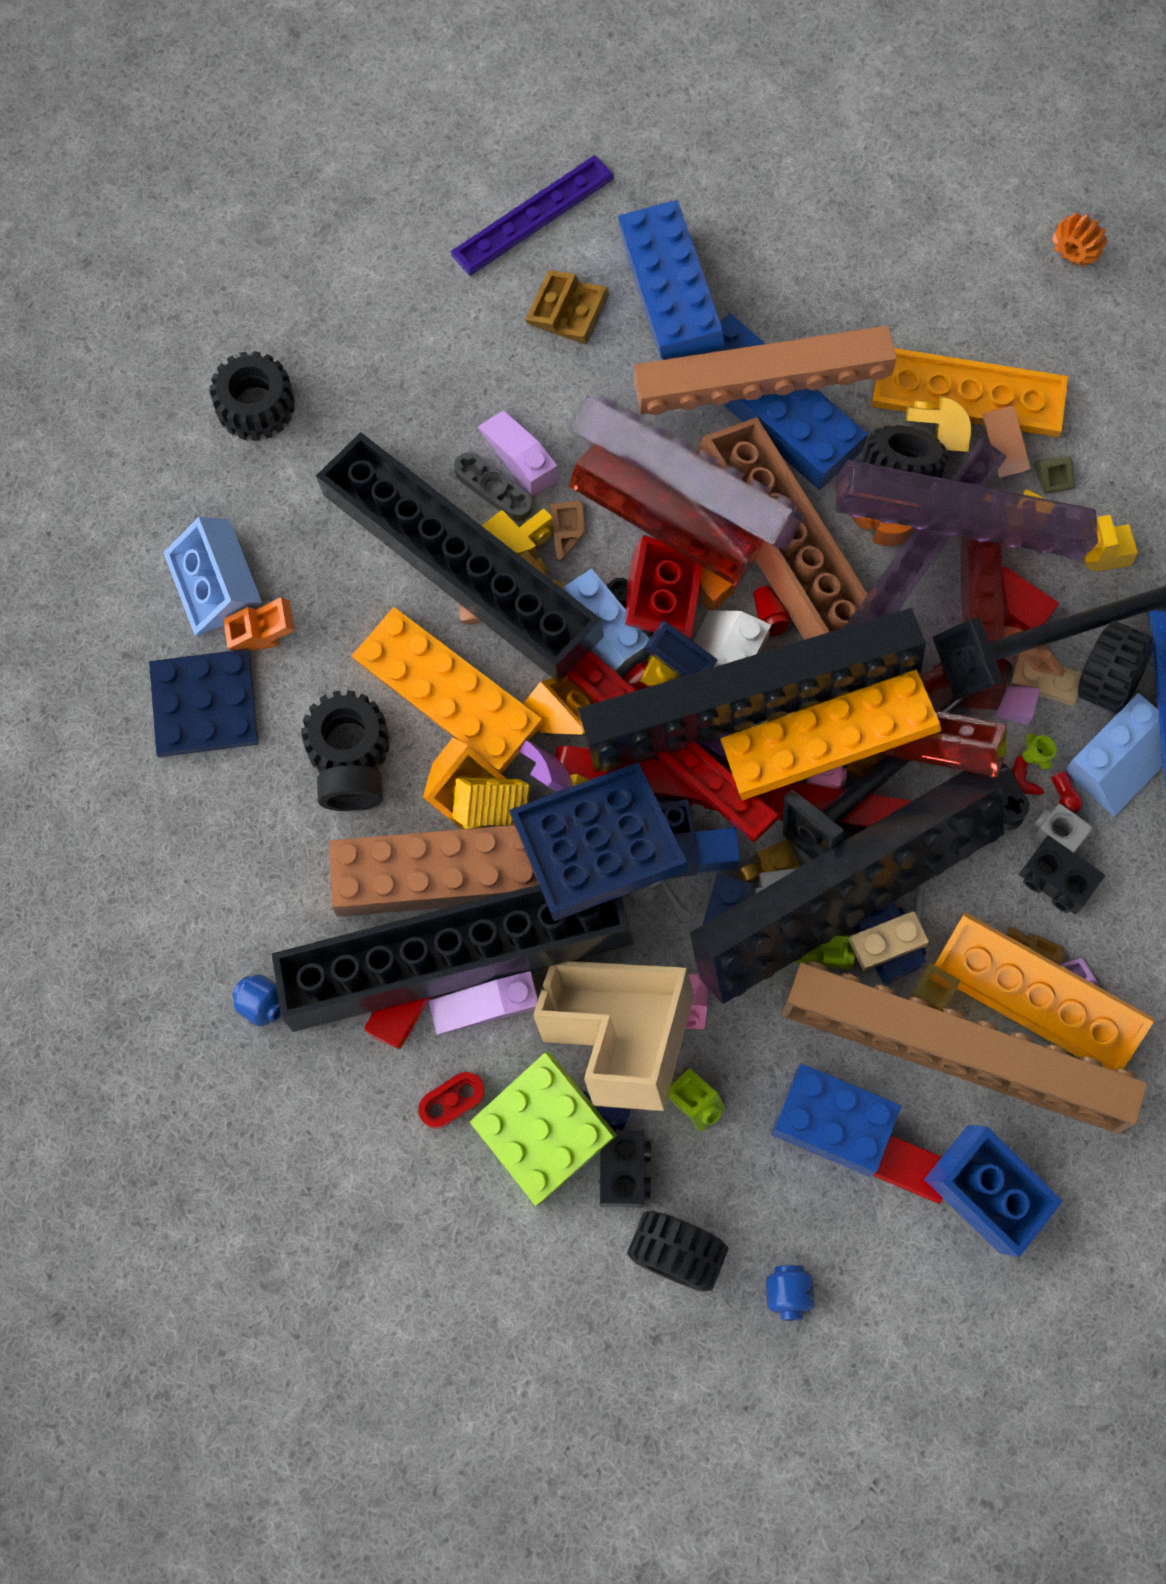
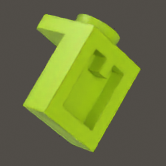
(696, 1100)

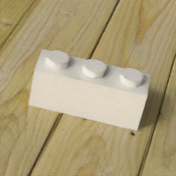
(732, 635)

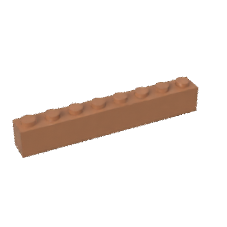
(764, 370)

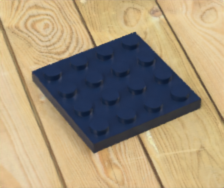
(597, 841)

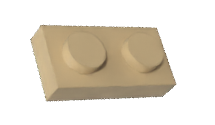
(1054, 687)
(888, 941)

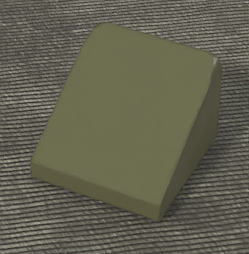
(1055, 473)

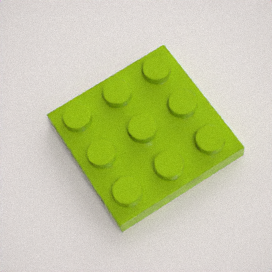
(543, 1128)

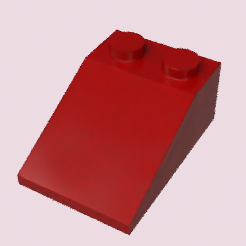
(661, 587)

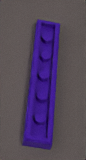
(532, 215)

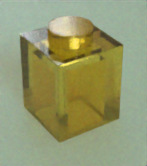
(935, 987)

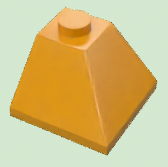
(558, 706)
(454, 762)

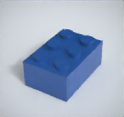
(836, 1120)
(993, 1190)

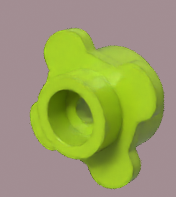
(1044, 745)

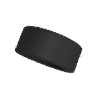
(349, 788)

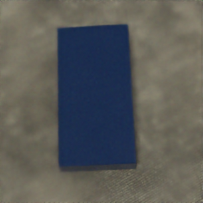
(678, 651)

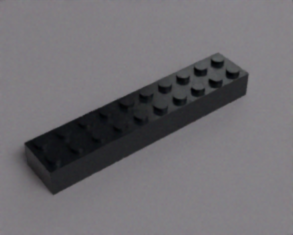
(461, 557)
(750, 690)
(847, 884)
(438, 955)

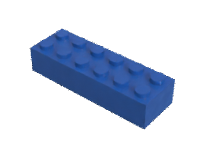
(670, 282)
(802, 424)

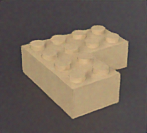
(631, 1019)

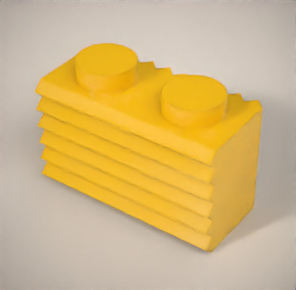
(487, 801)

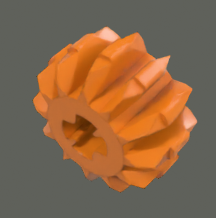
(1079, 239)

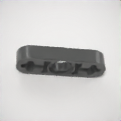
(492, 474)

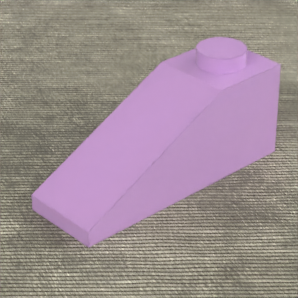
(520, 453)
(484, 1003)

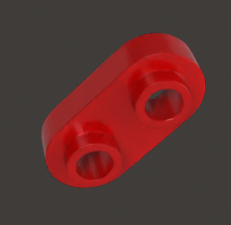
(450, 1099)

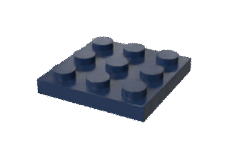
(203, 703)

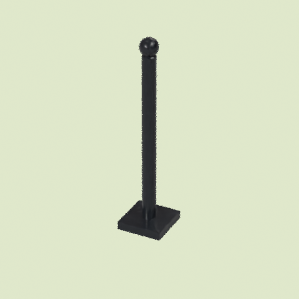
(971, 658)
(818, 830)

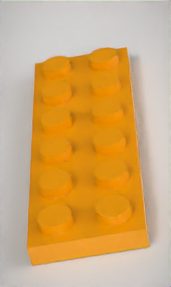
(976, 387)
(447, 689)
(830, 734)
(1042, 994)

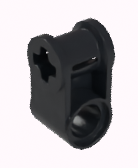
(1011, 798)

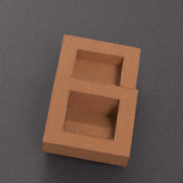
(1006, 436)
(1039, 658)

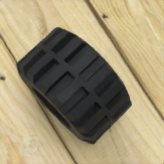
(256, 417)
(906, 450)
(1115, 666)
(343, 710)
(677, 1250)

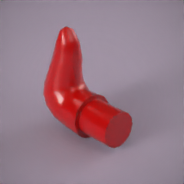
(1020, 771)

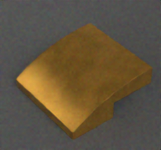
(567, 306)

